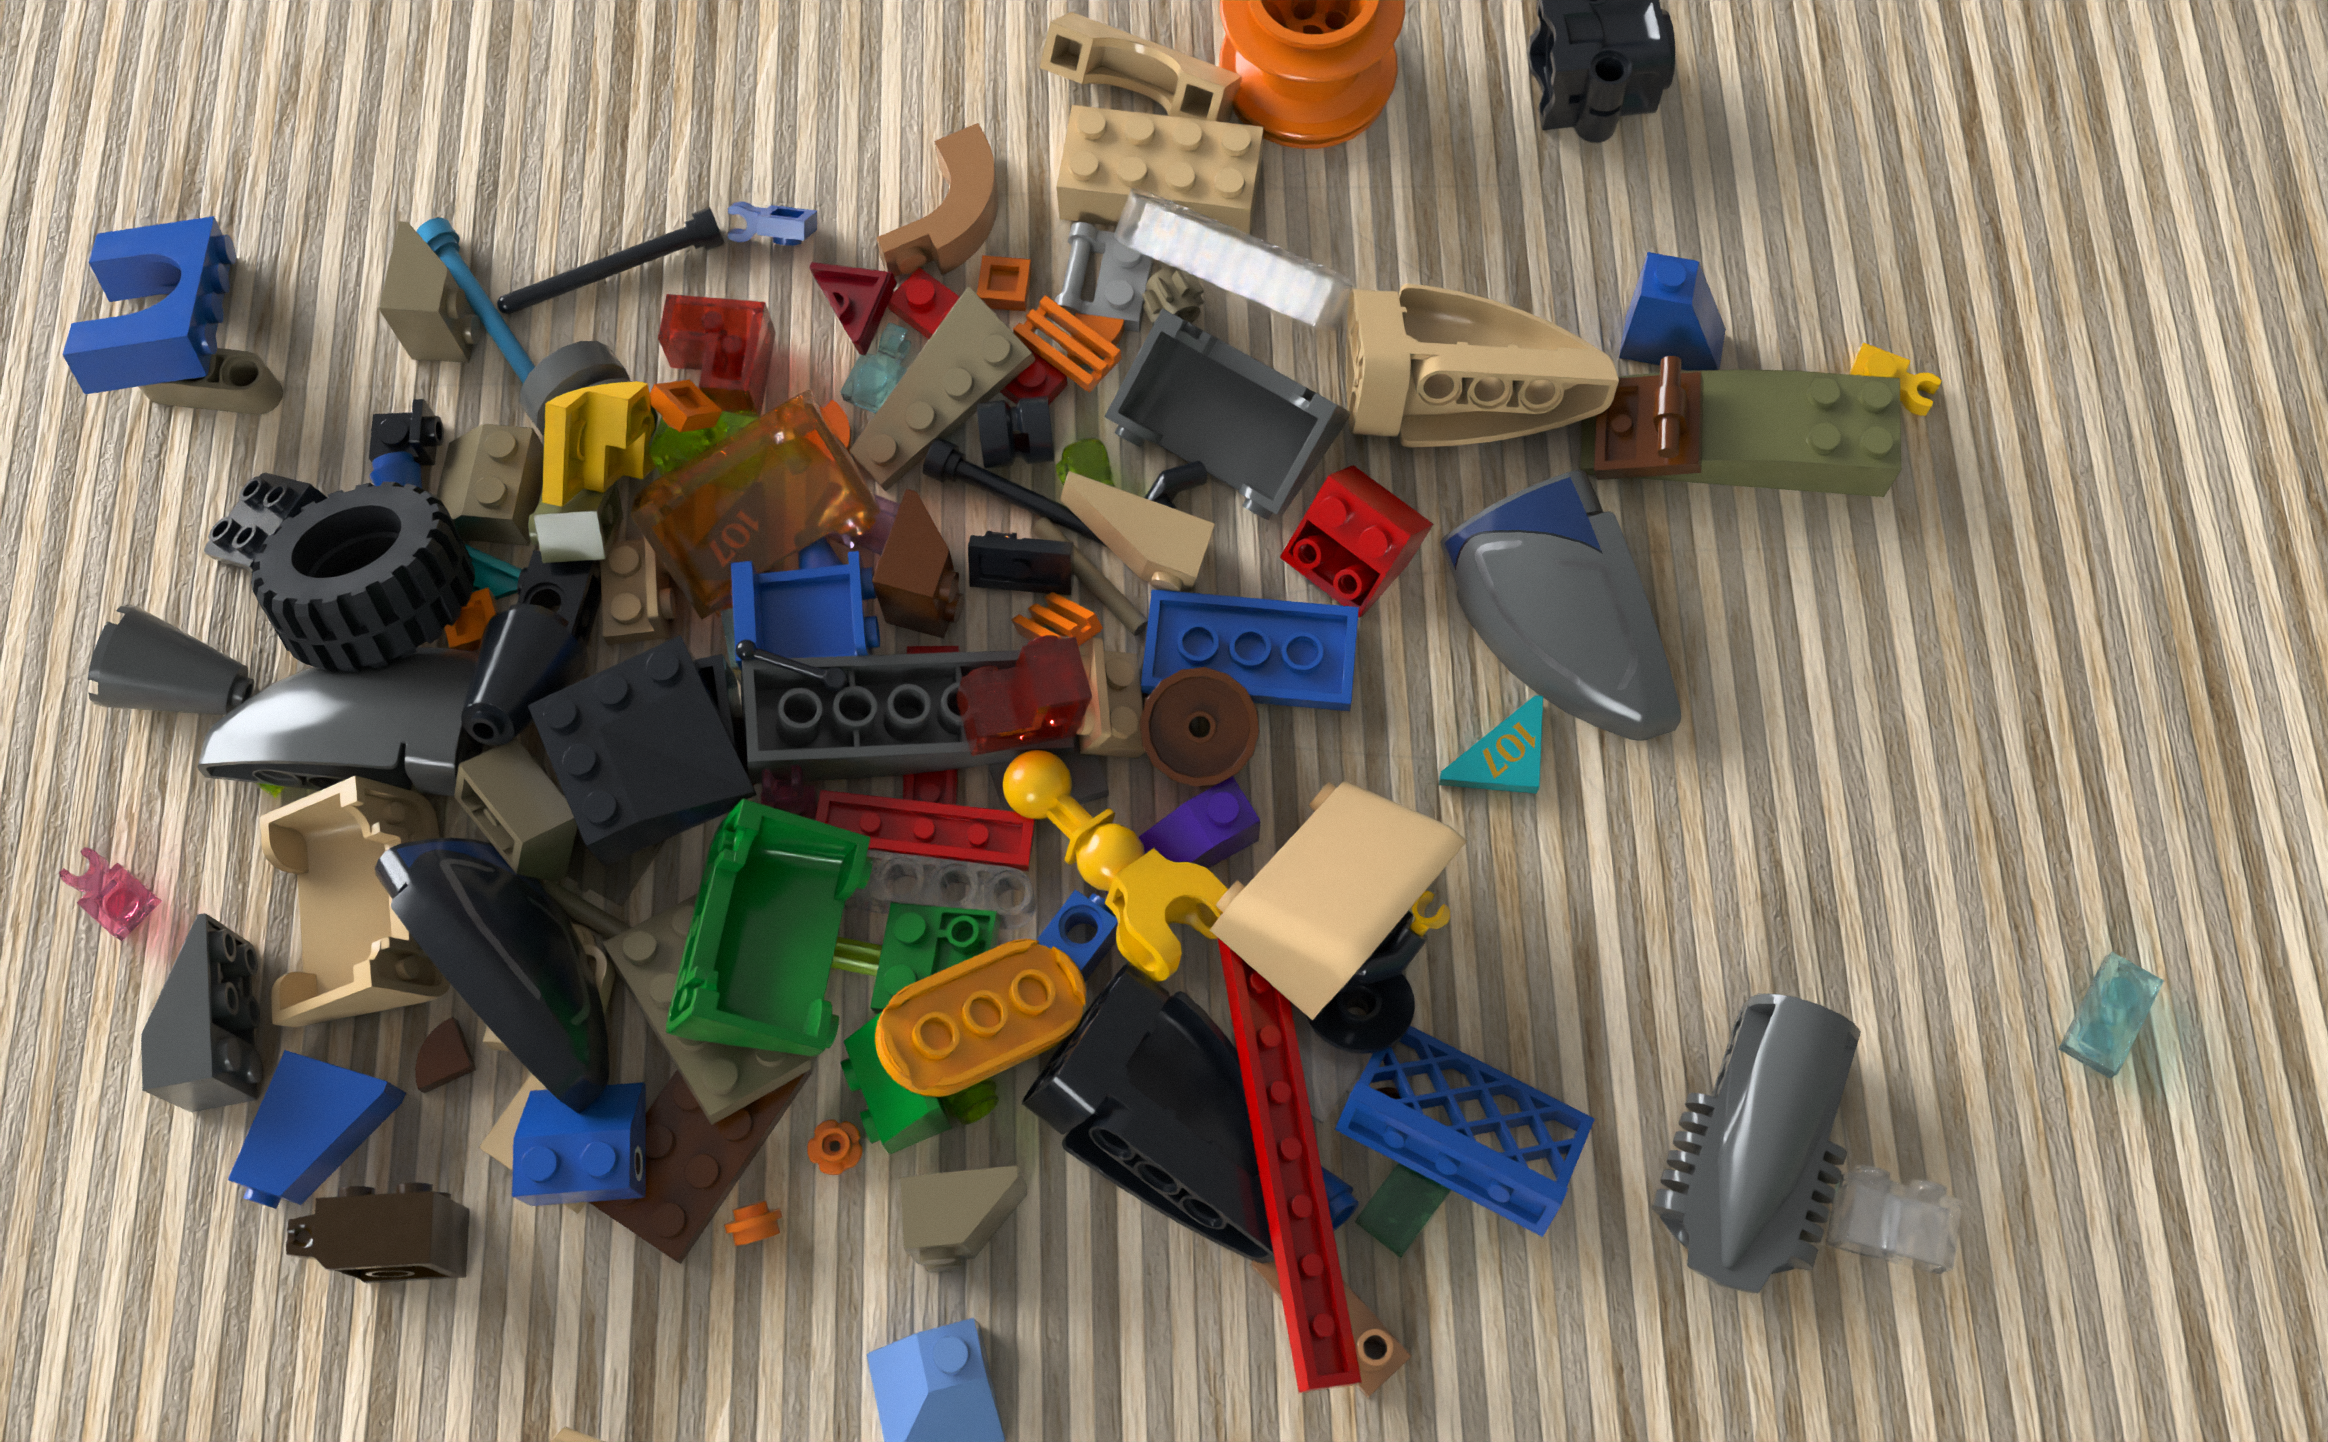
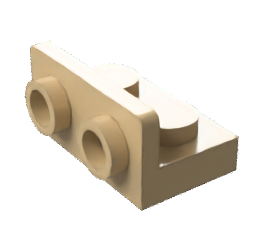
(635, 594)
(1116, 707)

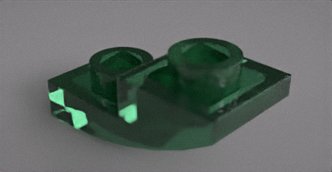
(1402, 1208)

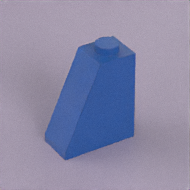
(1673, 316)
(308, 1128)

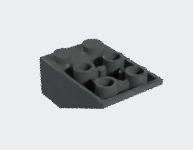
(203, 1024)

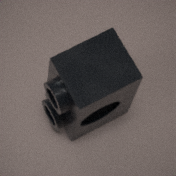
(568, 584)

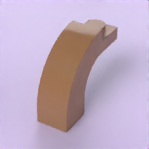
(963, 218)

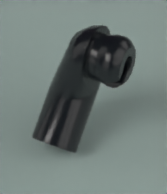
(1176, 480)

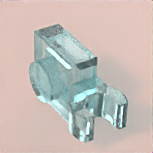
(877, 375)

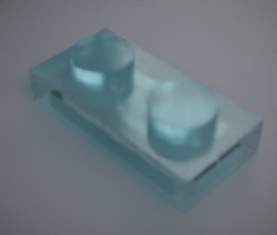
(2111, 1015)

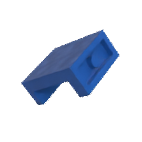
(806, 610)

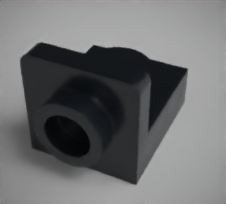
(410, 432)

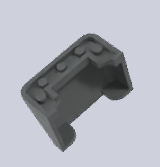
(1226, 412)

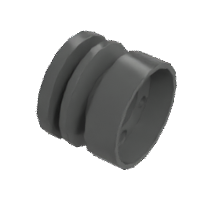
(567, 370)

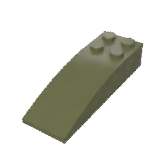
(1791, 432)

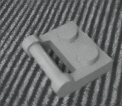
(1120, 278)

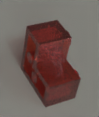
(726, 341)
(1028, 703)

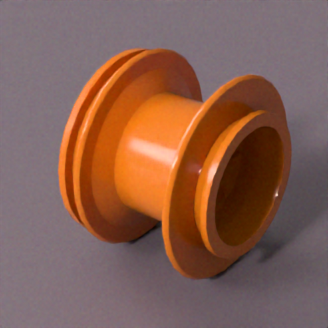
(1303, 77)

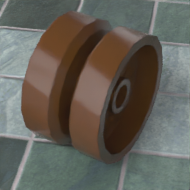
(1205, 695)

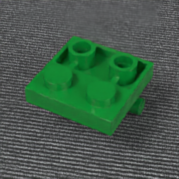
(926, 941)

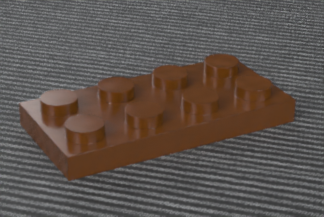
(694, 1163)

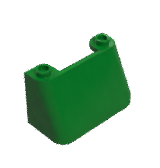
(767, 932)

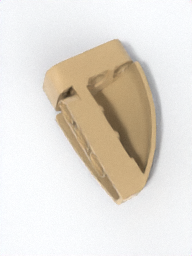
(1465, 369)

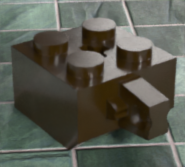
(385, 1235)

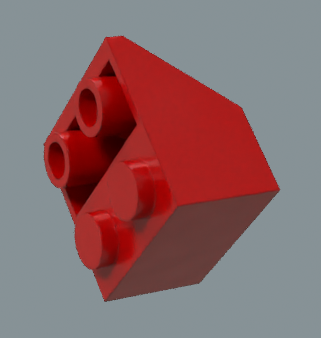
(1355, 539)

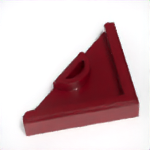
(856, 298)

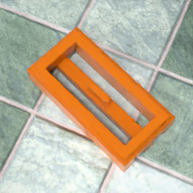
(1078, 329)
(1061, 615)

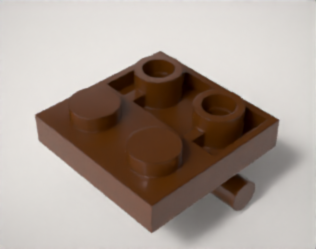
(1652, 425)

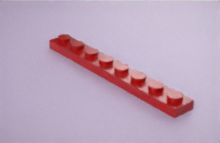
(1291, 1180)

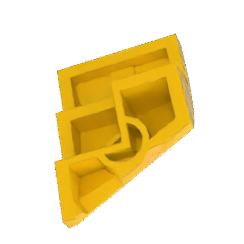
(596, 439)

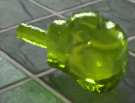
(1086, 458)

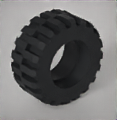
(363, 576)

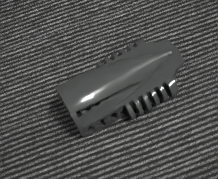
(1761, 1146)

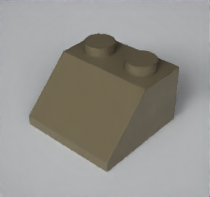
(426, 303)
(493, 483)
(956, 1213)

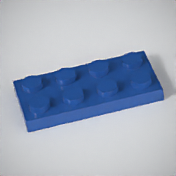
(1271, 647)

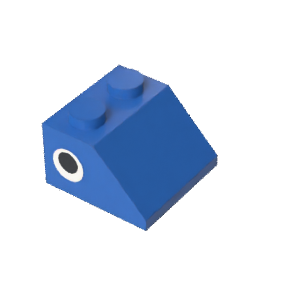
(581, 1155)

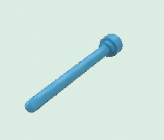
(445, 243)

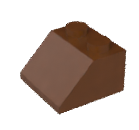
(917, 573)

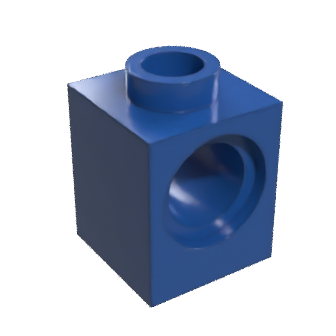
(1082, 910)

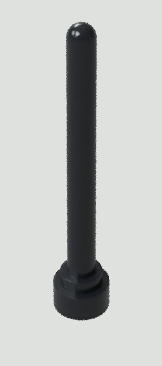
(699, 232)
(947, 463)

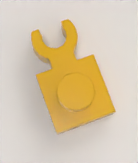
(1881, 363)

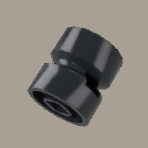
(997, 427)

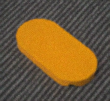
(980, 1017)

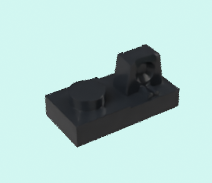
(1020, 564)

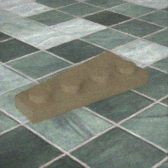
(958, 367)

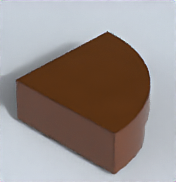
(443, 1057)

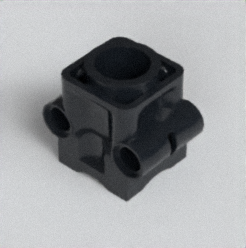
(1600, 62)

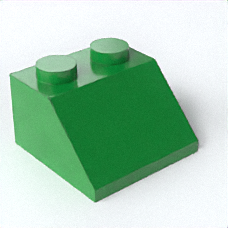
(894, 1113)

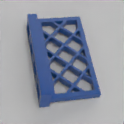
(1451, 1152)

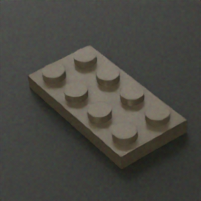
(717, 1074)

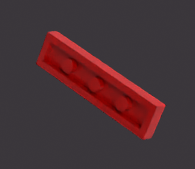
(925, 304)
(932, 828)

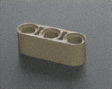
(234, 383)

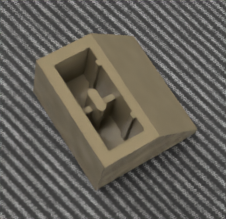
(518, 810)

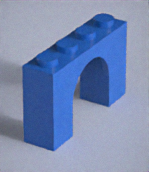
(174, 335)

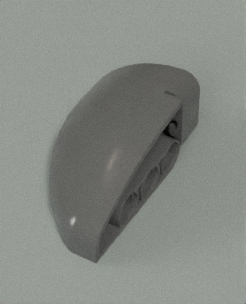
(373, 723)

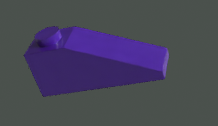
(1206, 827)

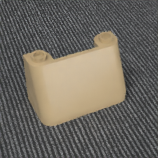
(1333, 892)
(351, 939)

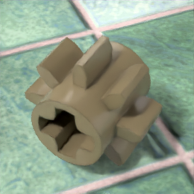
(1173, 293)

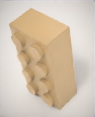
(1184, 160)

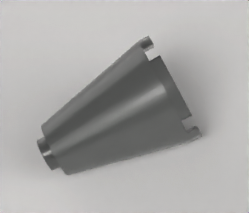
(162, 668)

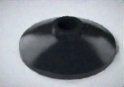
(1388, 1016)

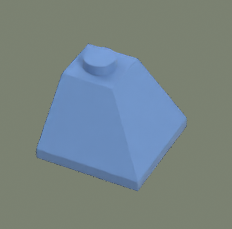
(936, 1387)

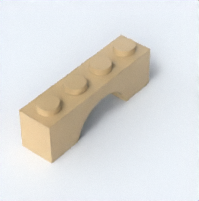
(1105, 55)

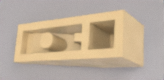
(1147, 536)

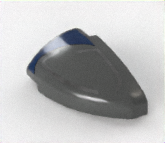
(1565, 606)

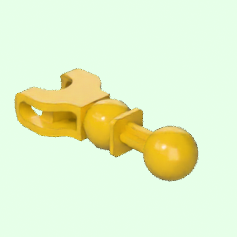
(1142, 887)

